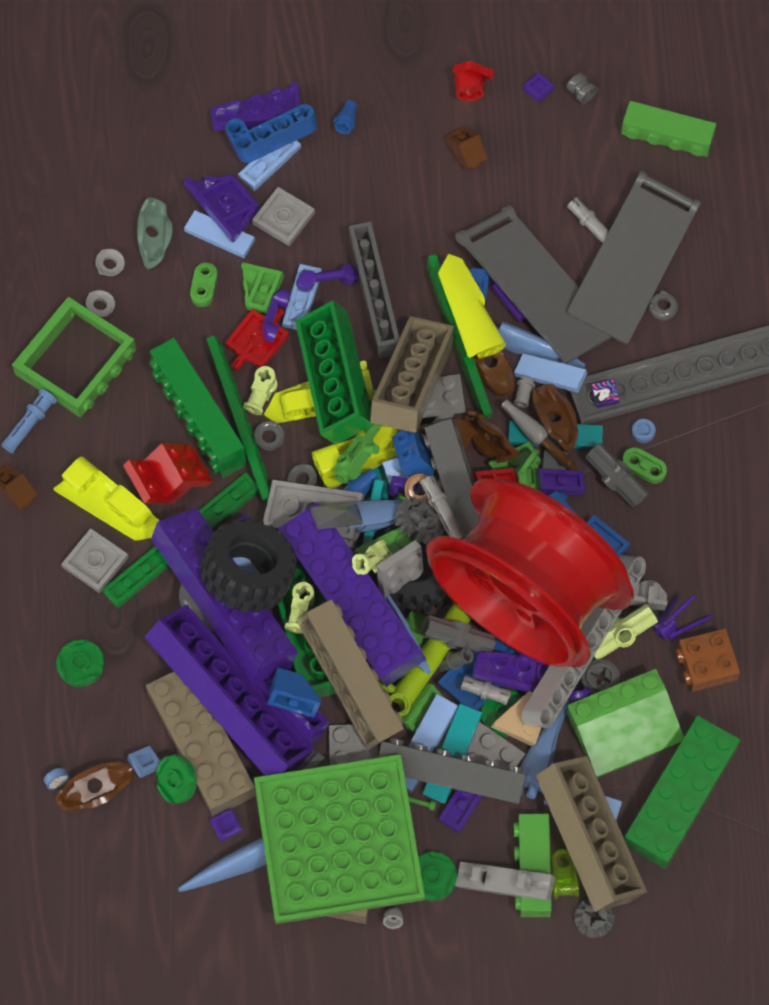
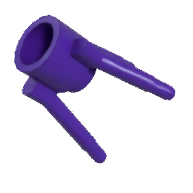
(666, 624)

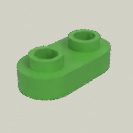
(203, 283)
(645, 465)

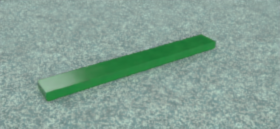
(467, 364)
(240, 417)
(153, 562)

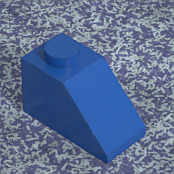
(293, 693)

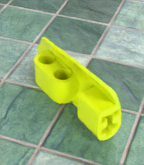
(467, 305)
(298, 403)
(326, 458)
(105, 500)

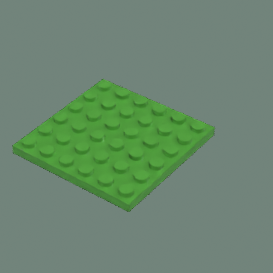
(338, 839)

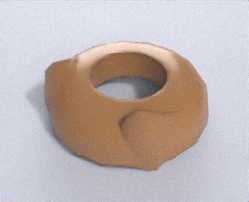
(409, 487)

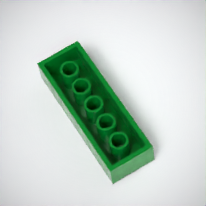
(334, 372)
(197, 408)
(305, 661)
(681, 792)

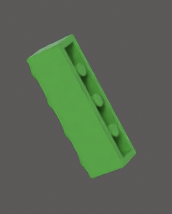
(668, 129)
(533, 856)

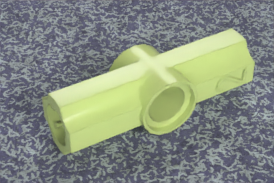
(632, 625)

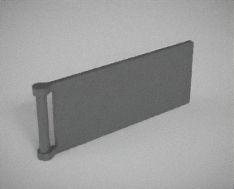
(632, 260)
(532, 282)

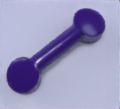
(307, 279)
(279, 300)

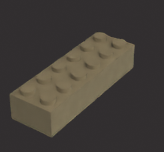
(412, 374)
(350, 674)
(203, 742)
(591, 833)

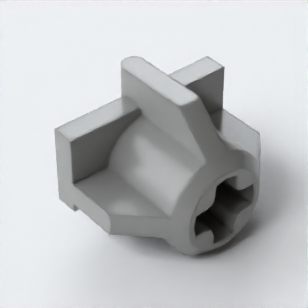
(650, 593)

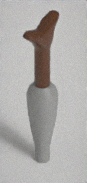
(537, 434)

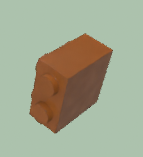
(707, 660)

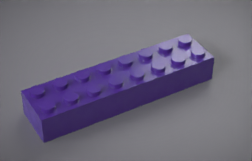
(363, 607)
(251, 638)
(227, 693)

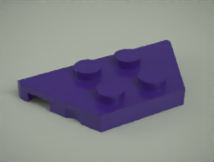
(224, 202)

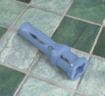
(35, 412)

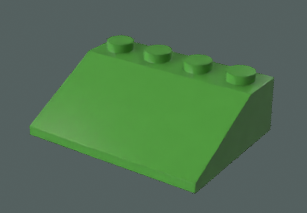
(625, 723)

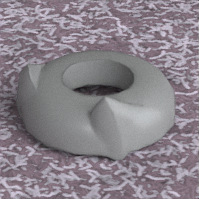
(113, 255)
(103, 296)

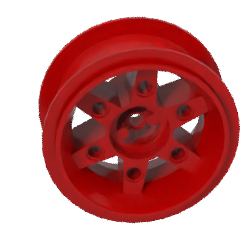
(530, 572)

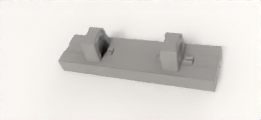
(505, 881)

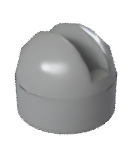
(393, 923)

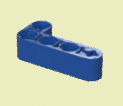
(270, 135)

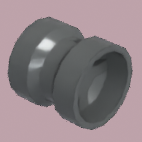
(584, 90)

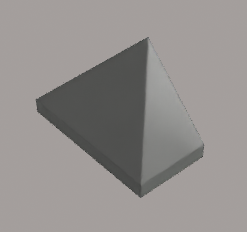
(336, 516)

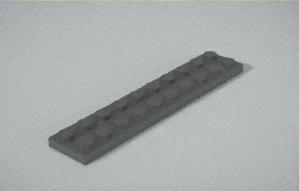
(677, 374)

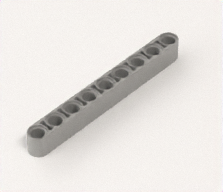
(560, 681)

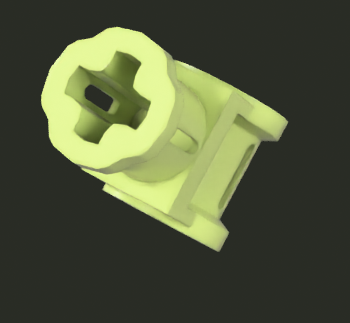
(261, 390)
(373, 556)
(299, 606)

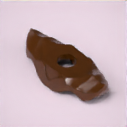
(498, 378)
(549, 401)
(499, 447)
(113, 777)

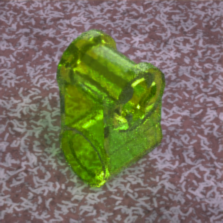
(565, 878)

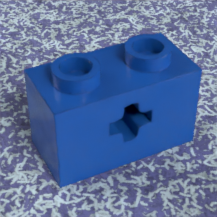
(412, 453)

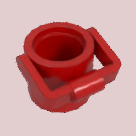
(470, 80)

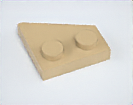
(513, 725)

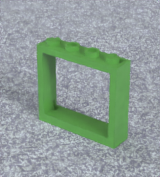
(46, 336)

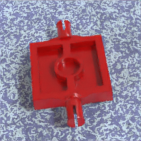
(250, 344)

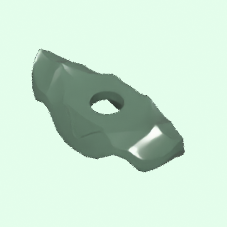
(153, 215)

